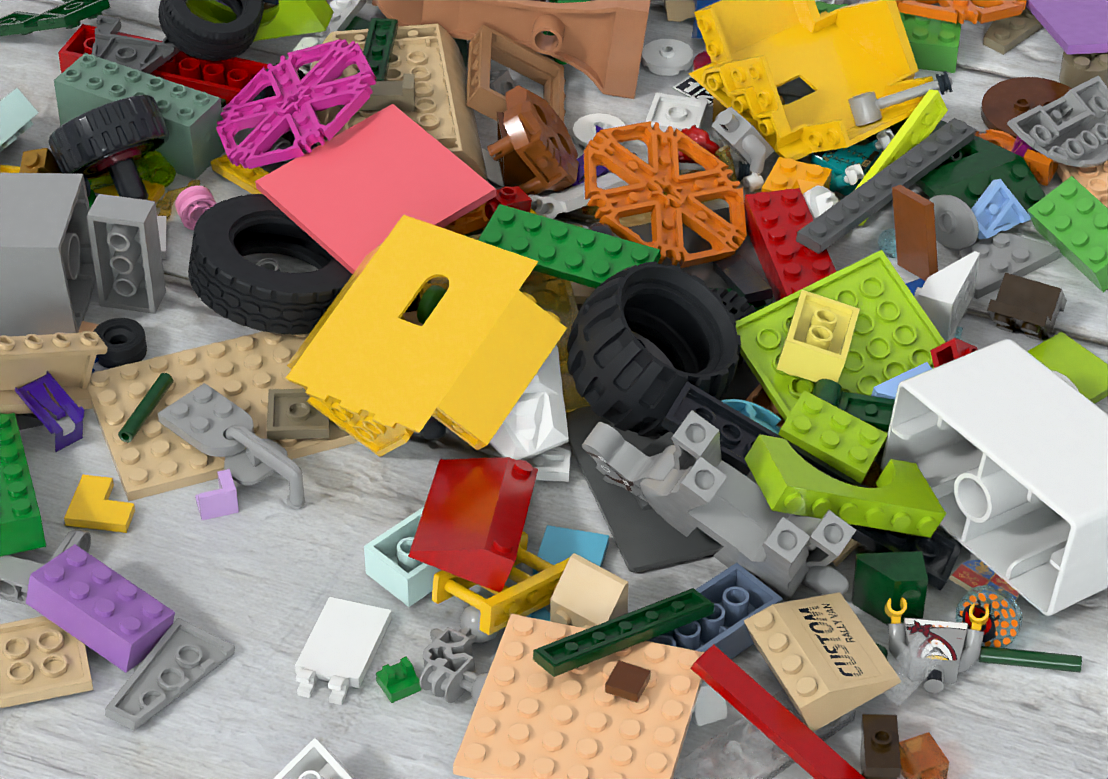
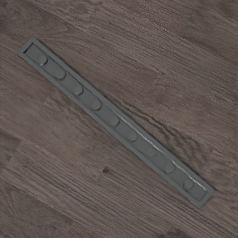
(878, 190)

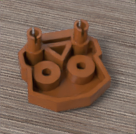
(539, 140)

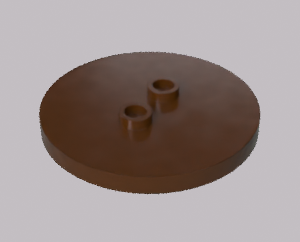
(1016, 97)

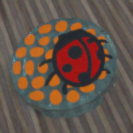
(1004, 614)

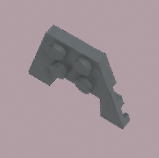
(129, 51)

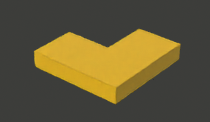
(93, 509)

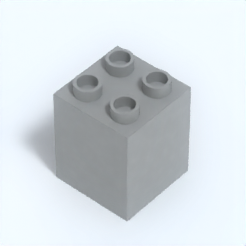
(44, 253)

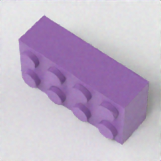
(99, 607)

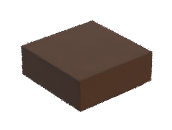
(627, 681)

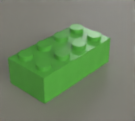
(1077, 227)

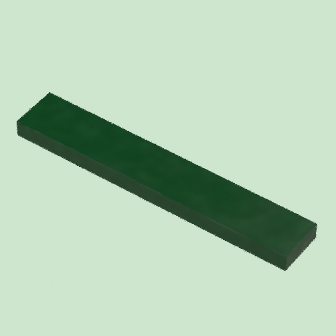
(622, 632)

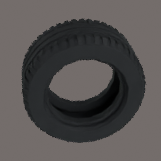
(209, 39)

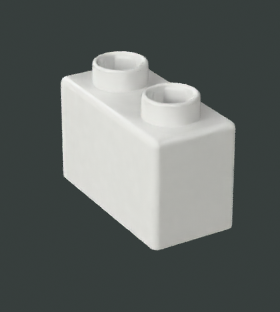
(1013, 467)

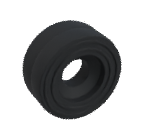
(122, 331)

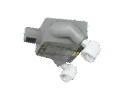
(745, 142)

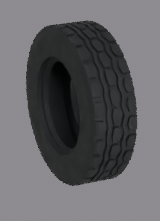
(252, 293)

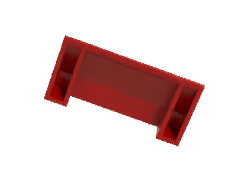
(475, 518)

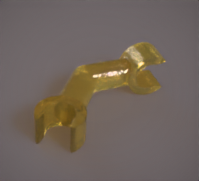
(166, 204)

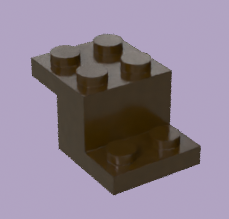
(1026, 306)

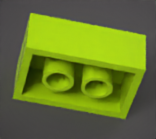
(833, 436)

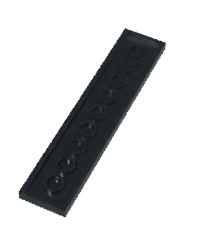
(738, 436)

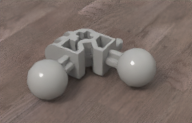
(450, 659)

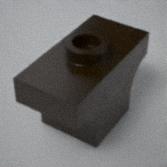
(880, 747)

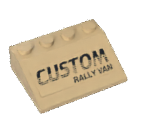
(821, 656)

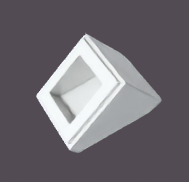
(709, 706)

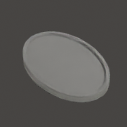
(954, 222)

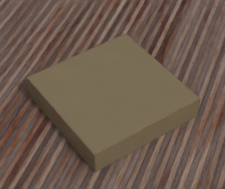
(294, 417)

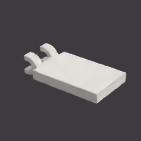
(572, 197)
(341, 647)

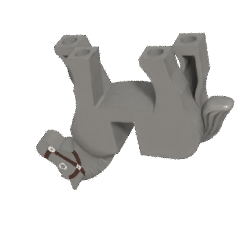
(697, 489)

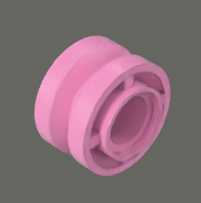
(192, 204)

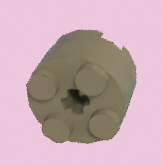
(1083, 67)

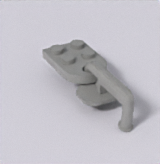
(227, 431)

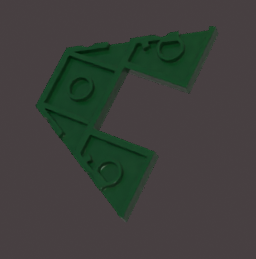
(64, 15)

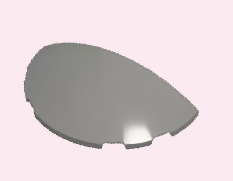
(1070, 128)

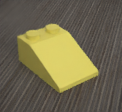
(818, 338)

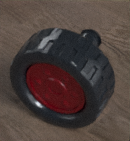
(111, 142)

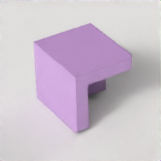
(220, 501)

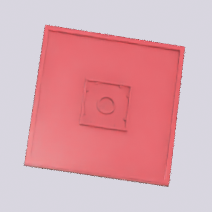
(366, 180)

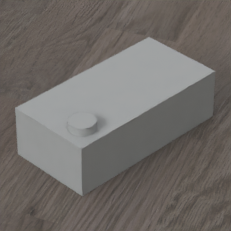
(126, 253)

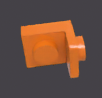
(1041, 166)

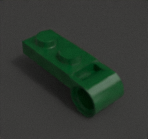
(870, 409)

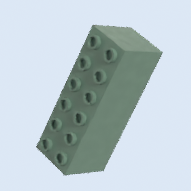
(186, 111)

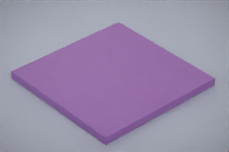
(1074, 24)

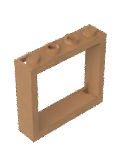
(489, 45)

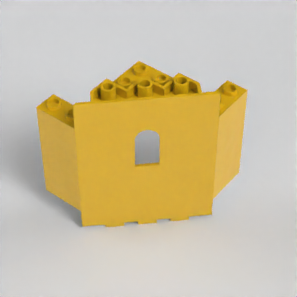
(836, 53)
(461, 367)

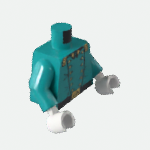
(851, 163)

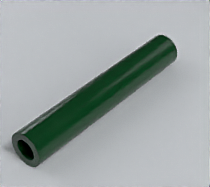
(145, 407)
(1030, 659)

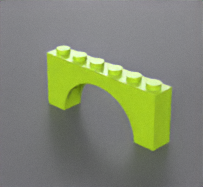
(283, 20)
(795, 487)

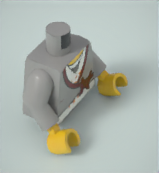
(952, 639)

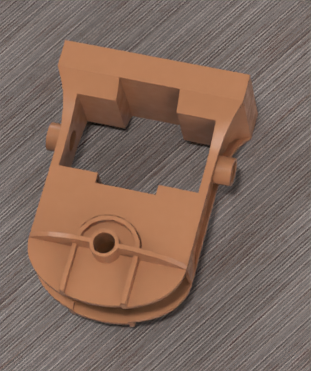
(593, 36)

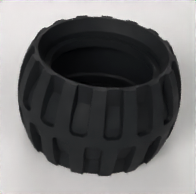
(672, 313)

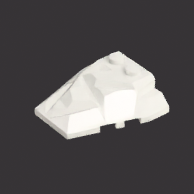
(538, 416)

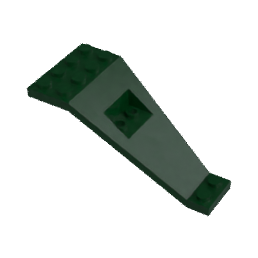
(974, 170)

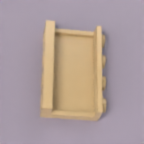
(63, 355)

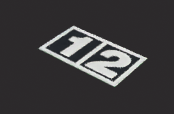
(693, 89)

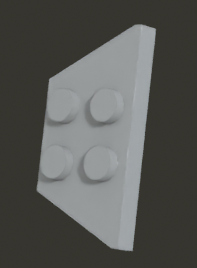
(1007, 254)

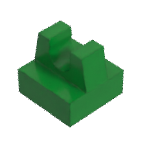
(398, 680)

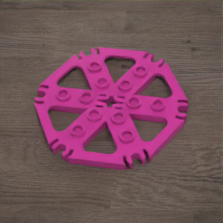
(295, 103)

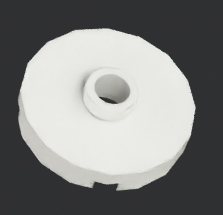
(667, 56)
(585, 127)

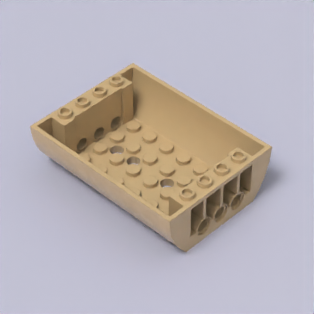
(439, 88)

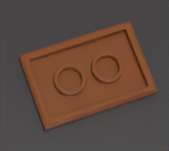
(915, 232)

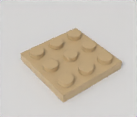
(40, 662)

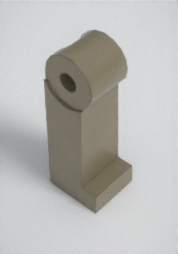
(391, 92)

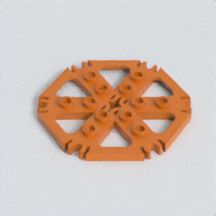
(962, 10)
(662, 175)

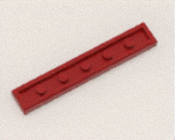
(771, 717)

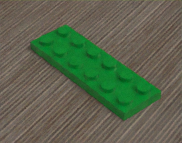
(564, 248)

